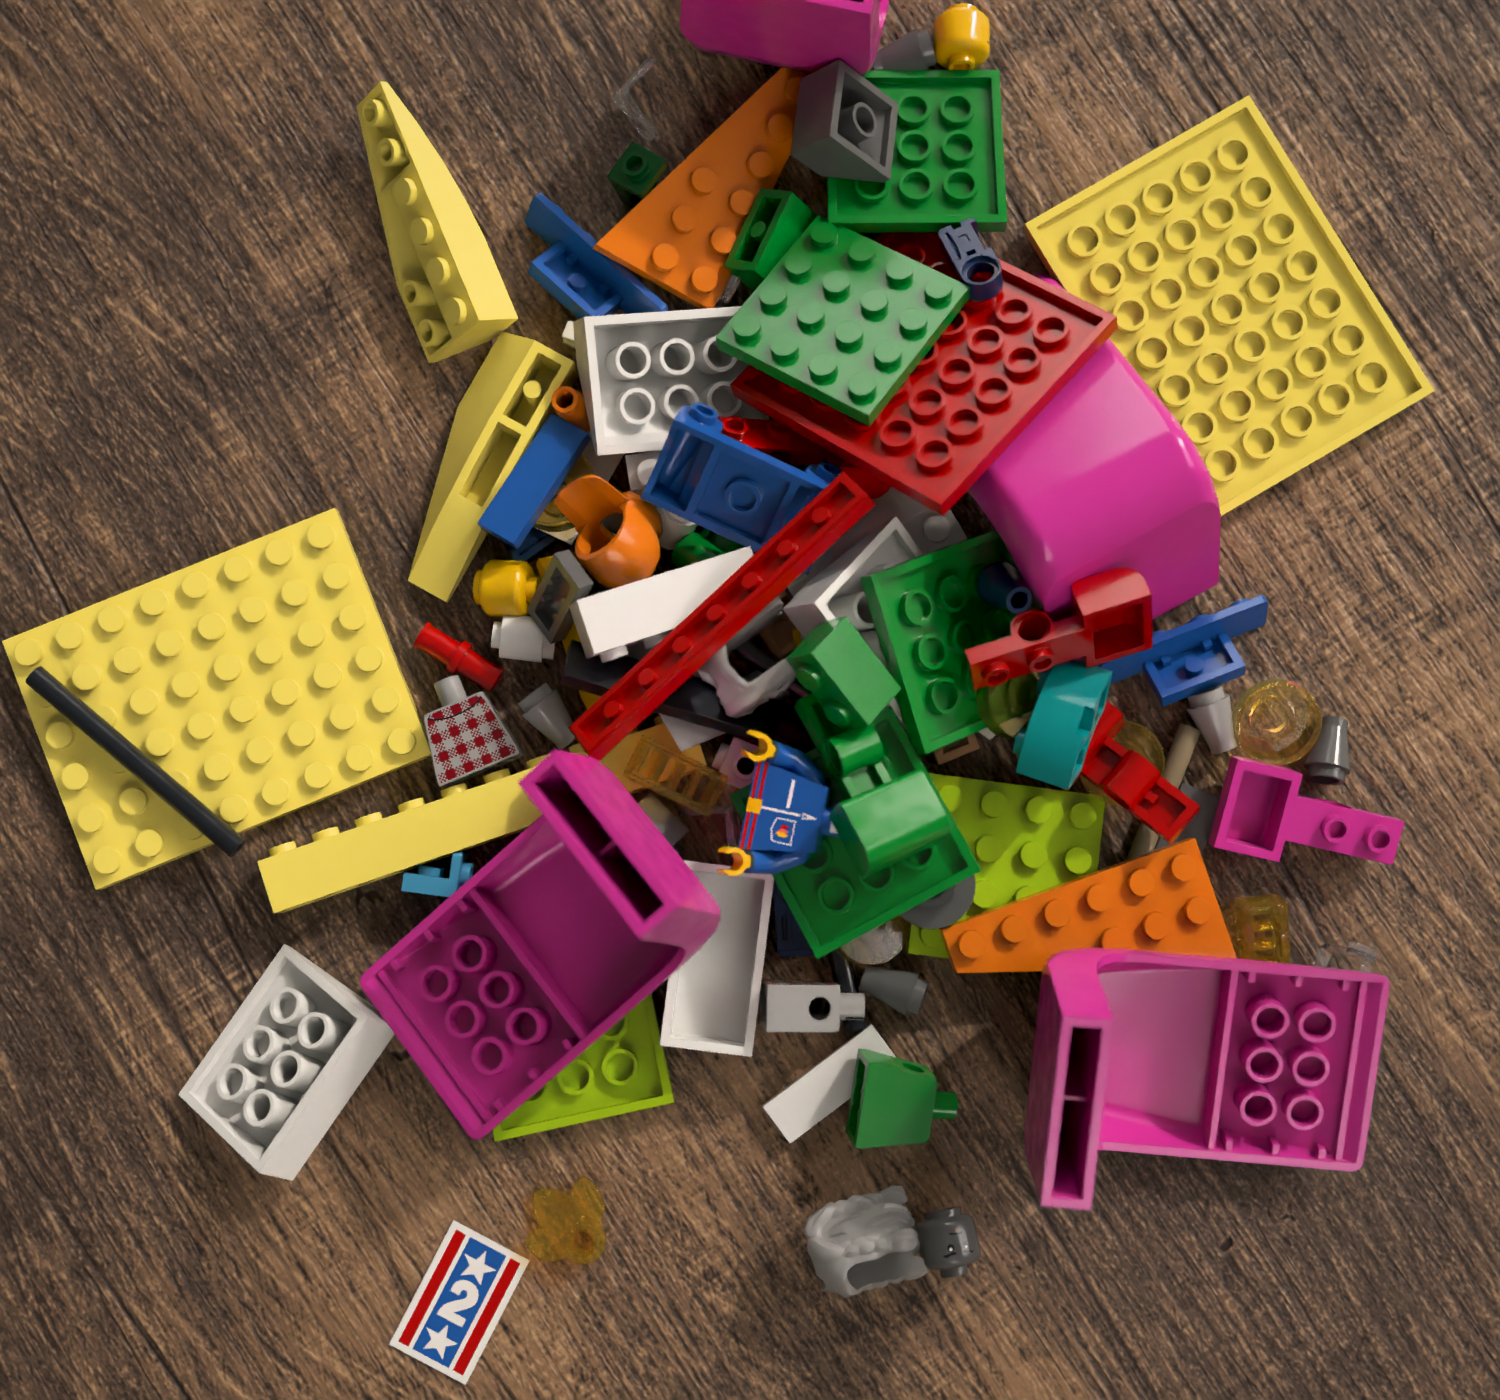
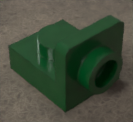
(636, 174)

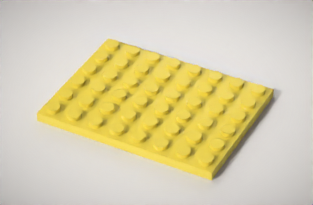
(1233, 301)
(240, 678)

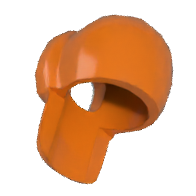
(606, 556)

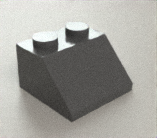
(844, 125)

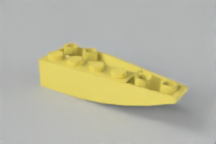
(431, 234)
(486, 441)

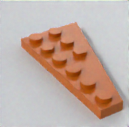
(696, 213)
(1138, 904)

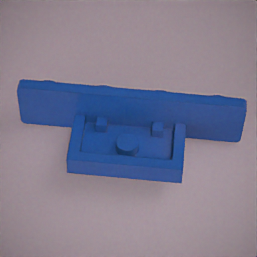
(578, 274)
(1194, 654)

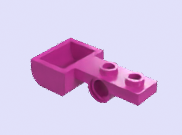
(1263, 810)

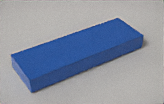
(534, 481)

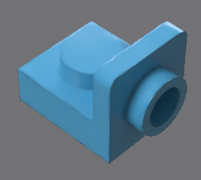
(432, 881)

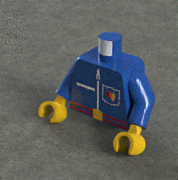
(783, 812)

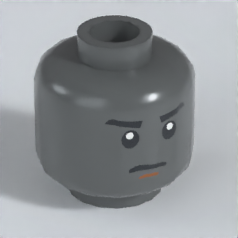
(948, 1241)

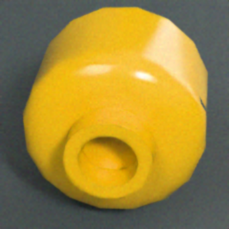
(961, 37)
(505, 587)

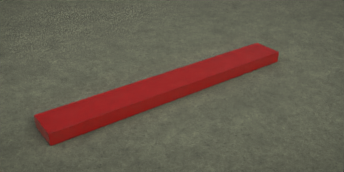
(721, 616)

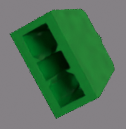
(894, 1101)

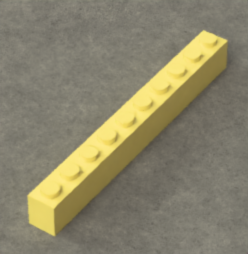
(430, 830)

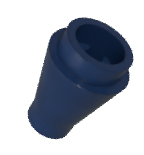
(1003, 587)

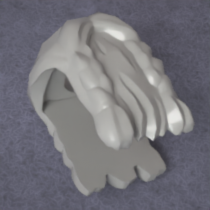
(736, 693)
(864, 1242)

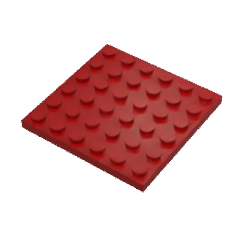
(967, 393)

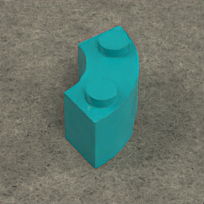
(1062, 722)

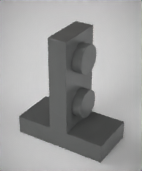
(559, 588)

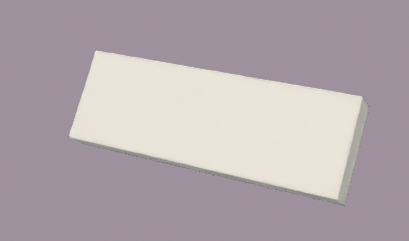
(822, 1086)

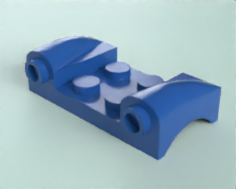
(728, 482)

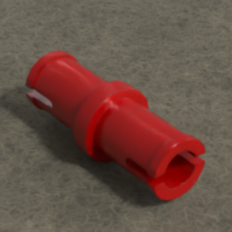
(458, 657)

